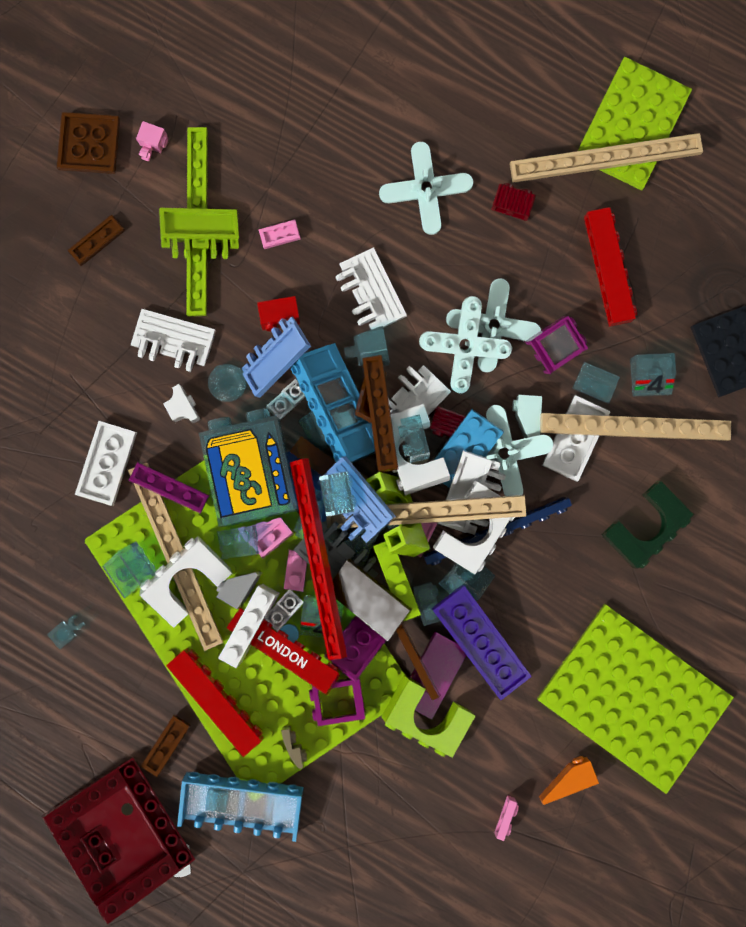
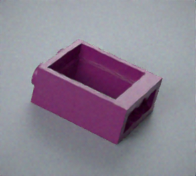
(358, 698)

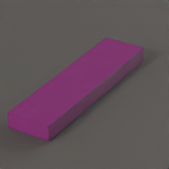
(168, 487)

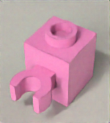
(151, 138)

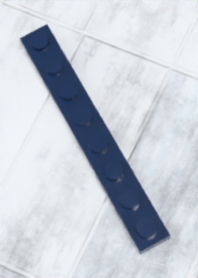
(541, 513)

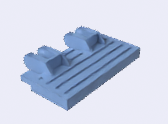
(275, 356)
(370, 509)

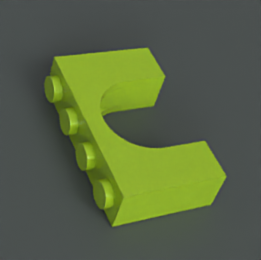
(406, 538)
(396, 578)
(444, 737)

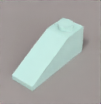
(527, 414)

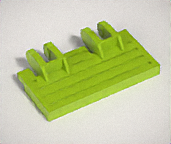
(200, 227)

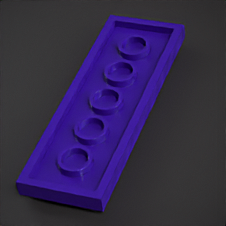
(481, 642)

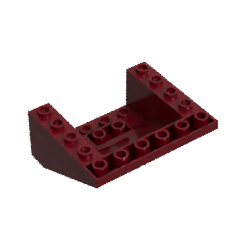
(116, 853)

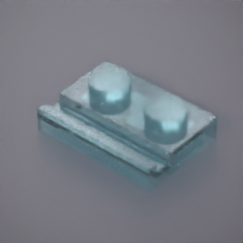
(596, 382)
(238, 542)

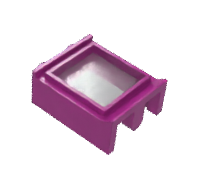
(557, 343)

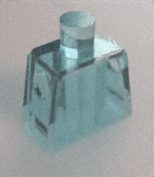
(367, 345)

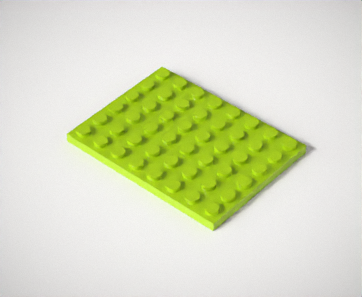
(635, 698)

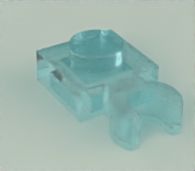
(63, 632)

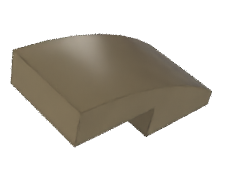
(295, 751)

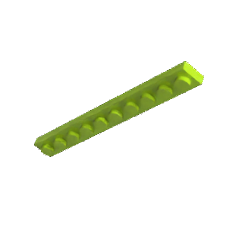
(197, 199)

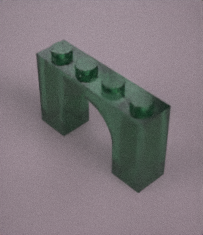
(673, 517)

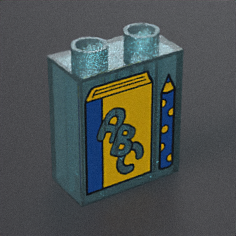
(248, 468)

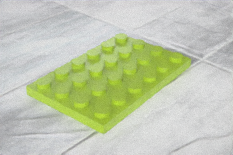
(635, 109)

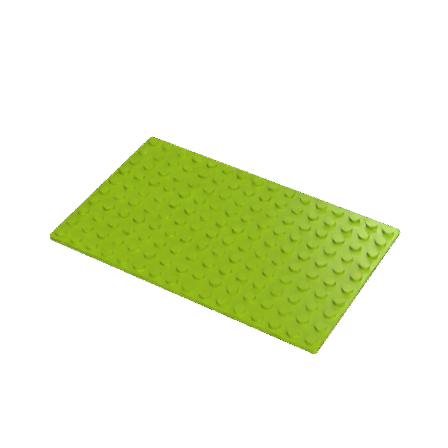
(259, 684)

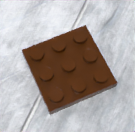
(88, 143)

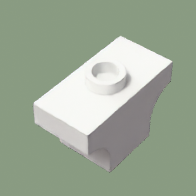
(181, 406)

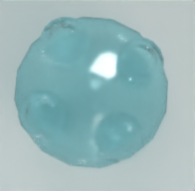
(226, 382)

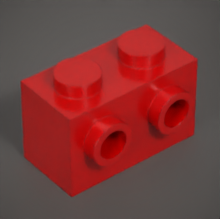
(274, 310)

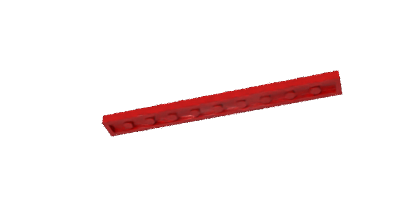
(318, 559)

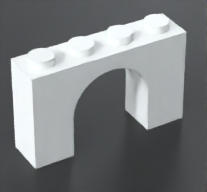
(412, 476)
(194, 555)
(472, 555)
(248, 624)

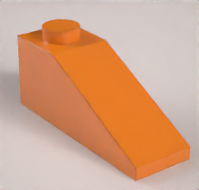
(572, 779)

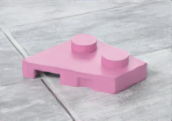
(271, 535)

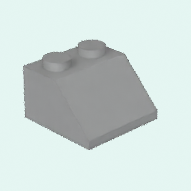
(237, 589)

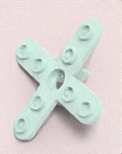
(427, 200)
(496, 310)
(477, 345)
(518, 450)

